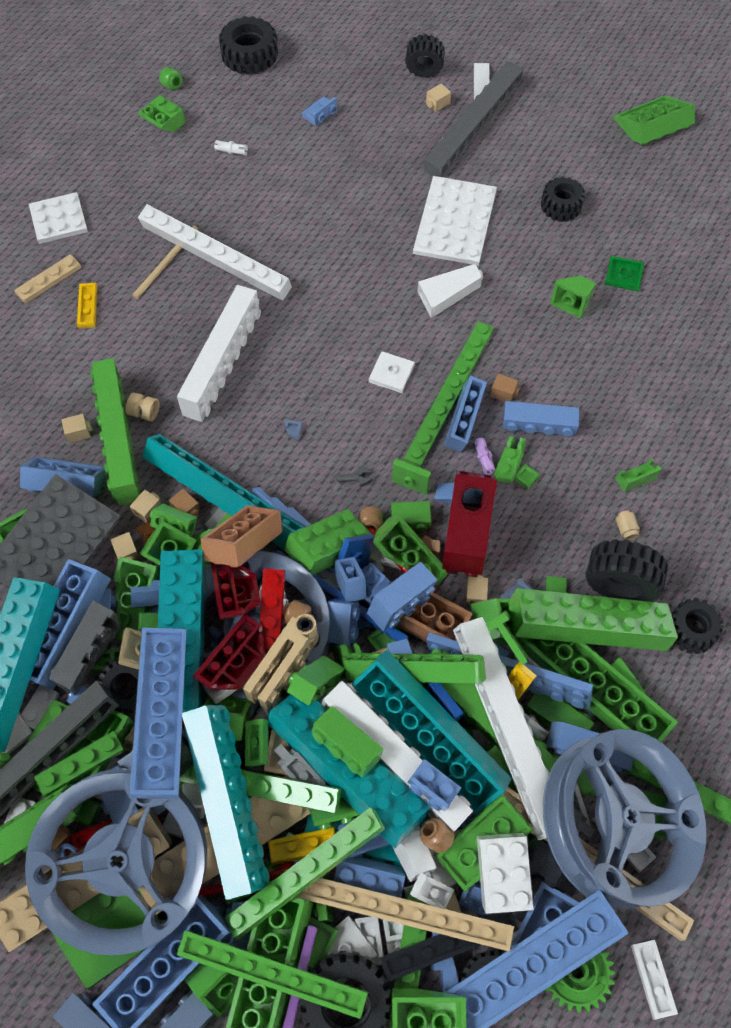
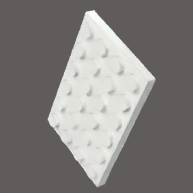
(455, 220)

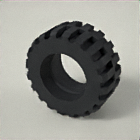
(251, 32)
(626, 571)
(368, 974)

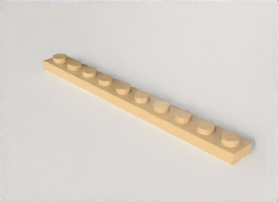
(410, 913)
(664, 915)

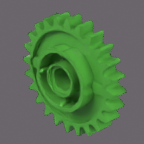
(586, 990)

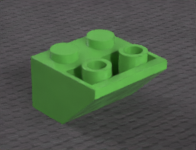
(163, 114)
(489, 610)
(324, 819)

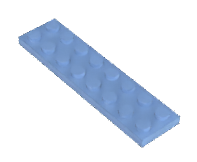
(546, 682)
(158, 714)
(539, 961)

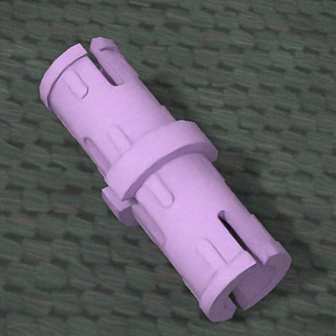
(484, 456)

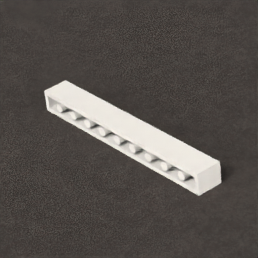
(215, 252)
(507, 721)

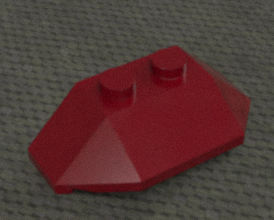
(235, 590)
(234, 657)

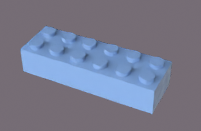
(78, 588)
(158, 970)

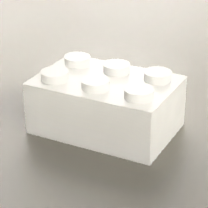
(504, 873)

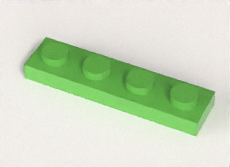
(79, 763)

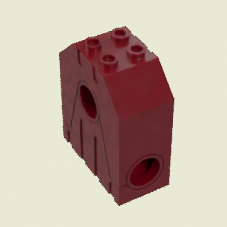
(469, 525)

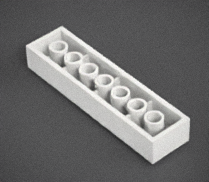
(219, 354)
(396, 753)

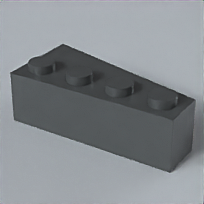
(85, 647)

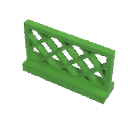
(500, 623)

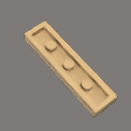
(47, 278)

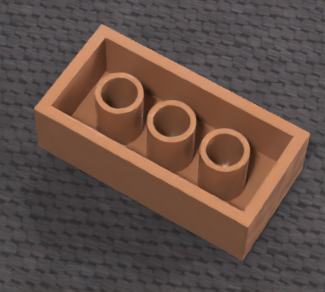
(241, 536)
(434, 617)

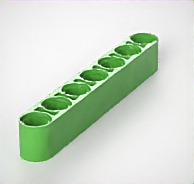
(425, 667)

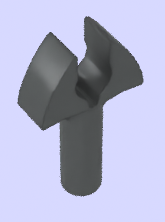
(356, 477)

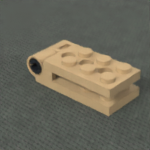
(282, 661)

